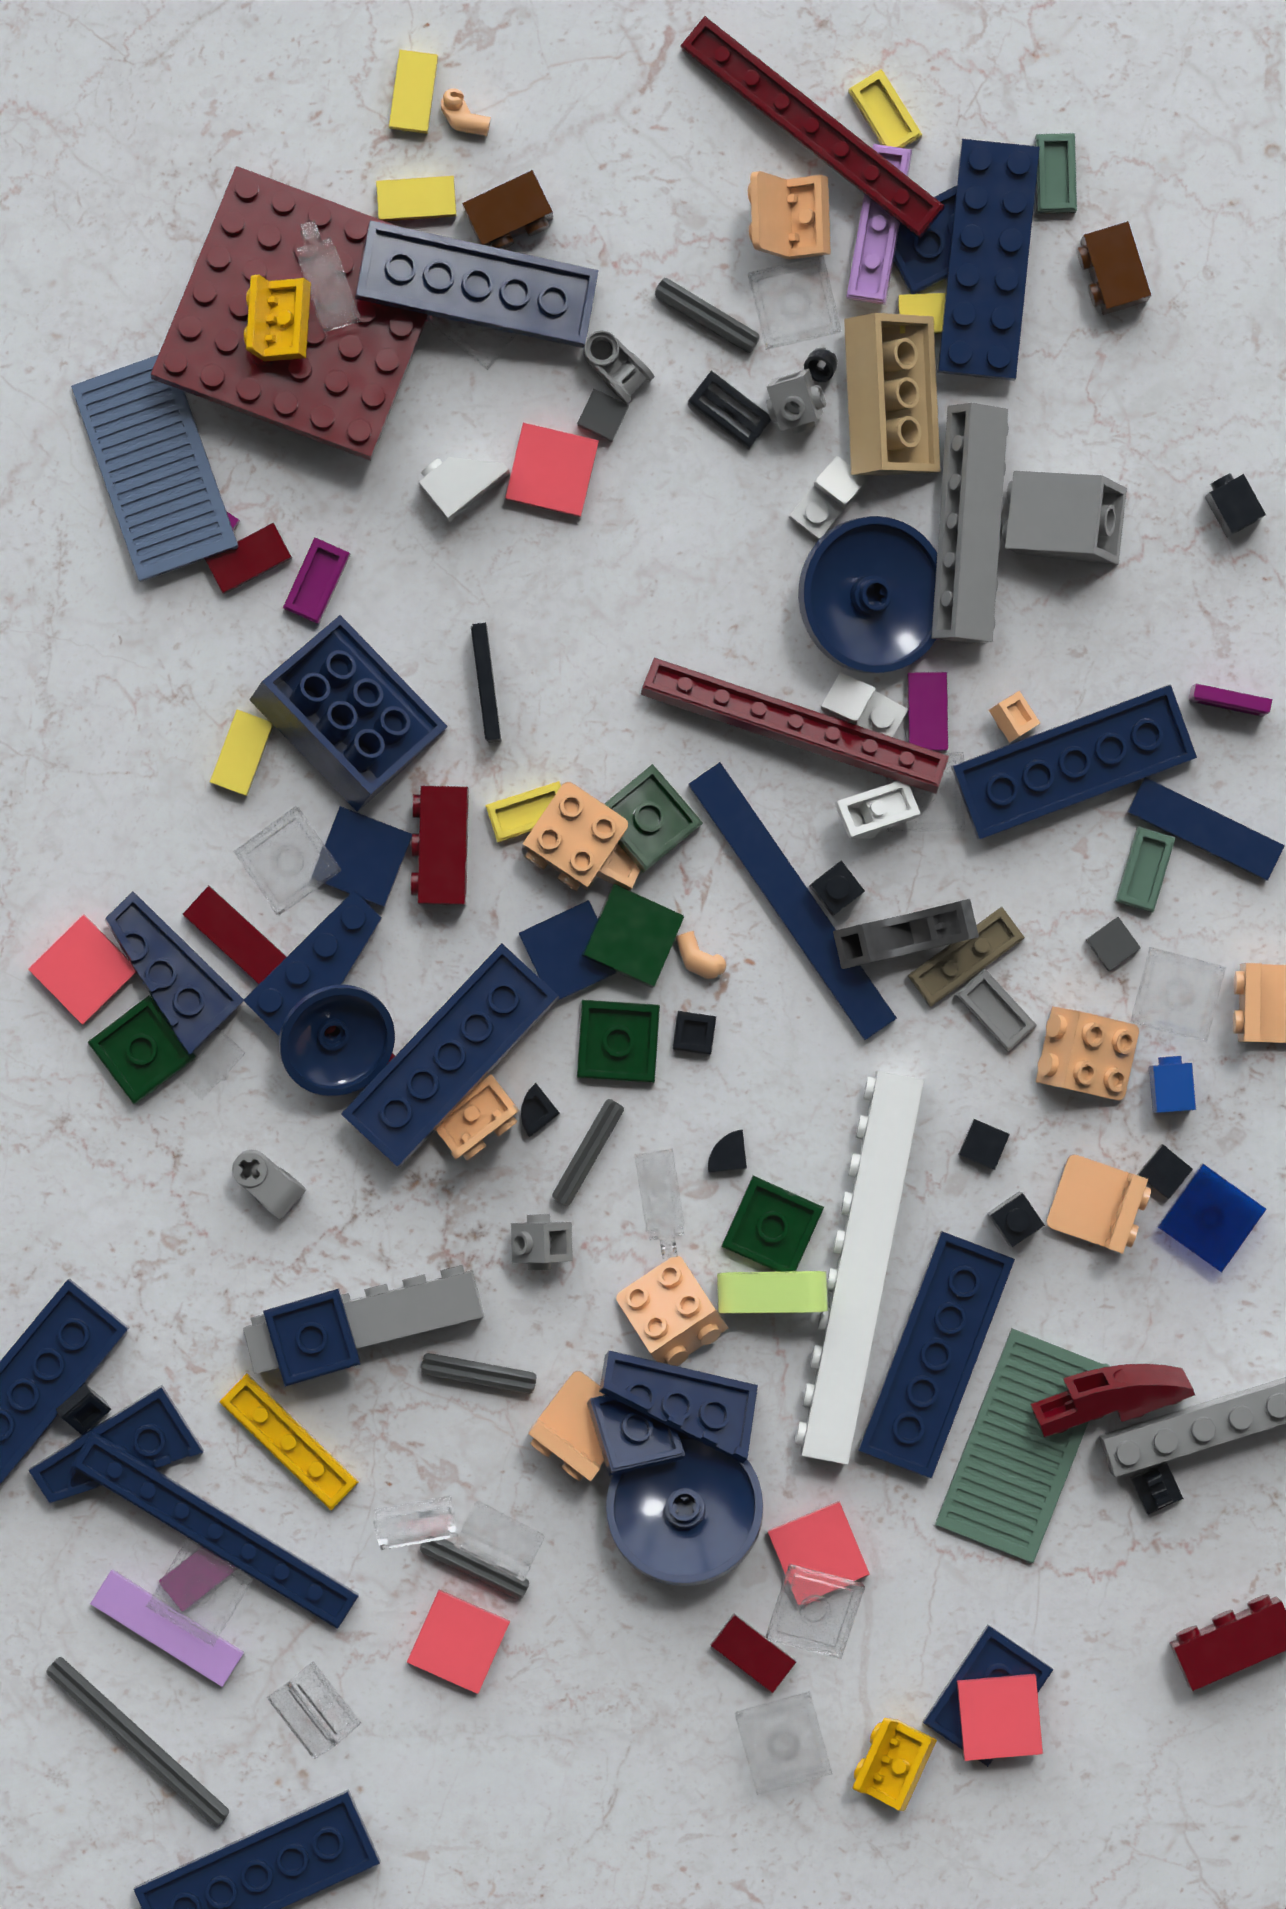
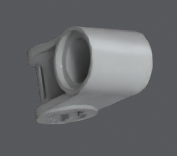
(618, 366)
(273, 1187)

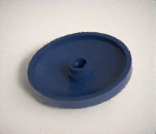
(870, 594)
(686, 1516)

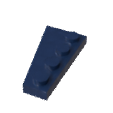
(317, 961)
(176, 977)
(690, 1401)
(146, 1429)

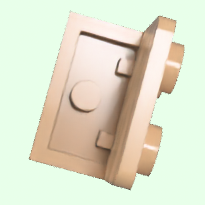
(789, 215)
(574, 836)
(1261, 1003)
(1087, 1053)
(477, 1116)
(1098, 1203)
(671, 1312)
(568, 1428)

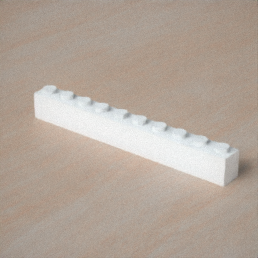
(861, 1266)

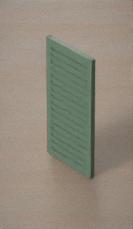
(1008, 1468)

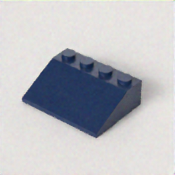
(347, 712)

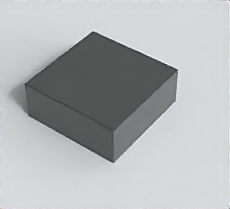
(603, 415)
(1113, 943)

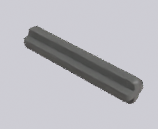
(707, 315)
(588, 1152)
(478, 1373)
(449, 1554)

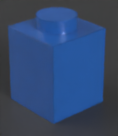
(1172, 1085)

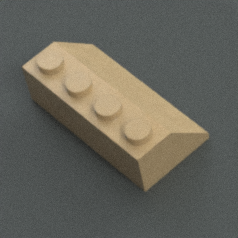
(892, 394)

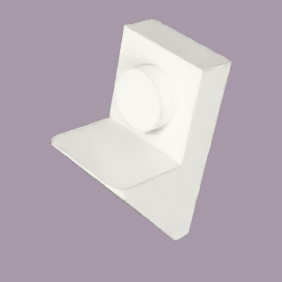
(827, 498)
(864, 706)
(877, 809)

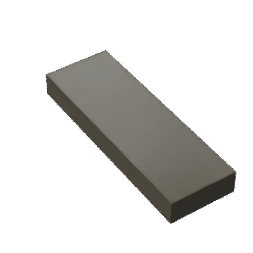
(965, 958)

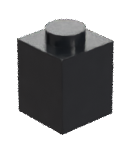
(1234, 503)
(836, 888)
(1015, 1219)

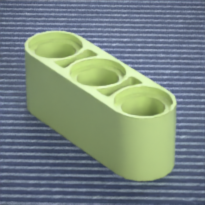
(772, 1292)

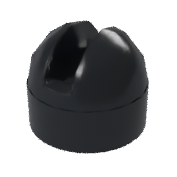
(817, 373)

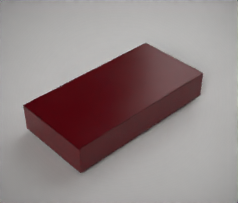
(252, 558)
(753, 1653)

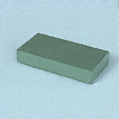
(1056, 173)
(1145, 869)

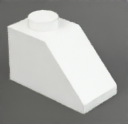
(460, 482)

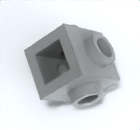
(800, 389)
(541, 1242)

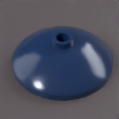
(348, 1056)

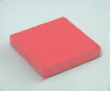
(552, 469)
(83, 969)
(820, 1543)
(458, 1641)
(999, 1717)

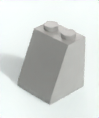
(1065, 516)

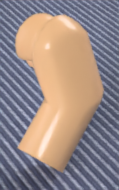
(459, 115)
(699, 961)

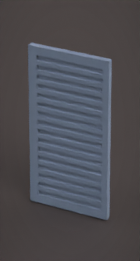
(154, 469)

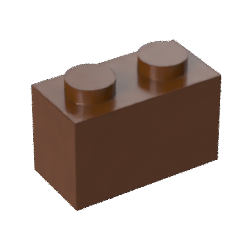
(509, 211)
(1114, 268)

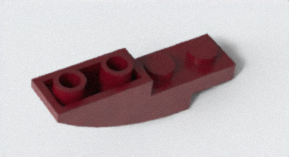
(1124, 1388)

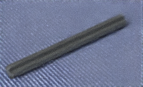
(137, 1741)

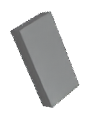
(996, 1009)

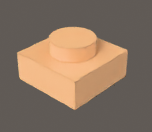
(1014, 716)
(619, 869)

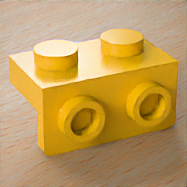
(277, 318)
(893, 1763)

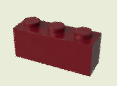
(441, 845)
(1231, 1642)

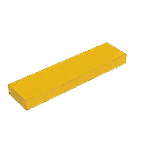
(289, 1441)

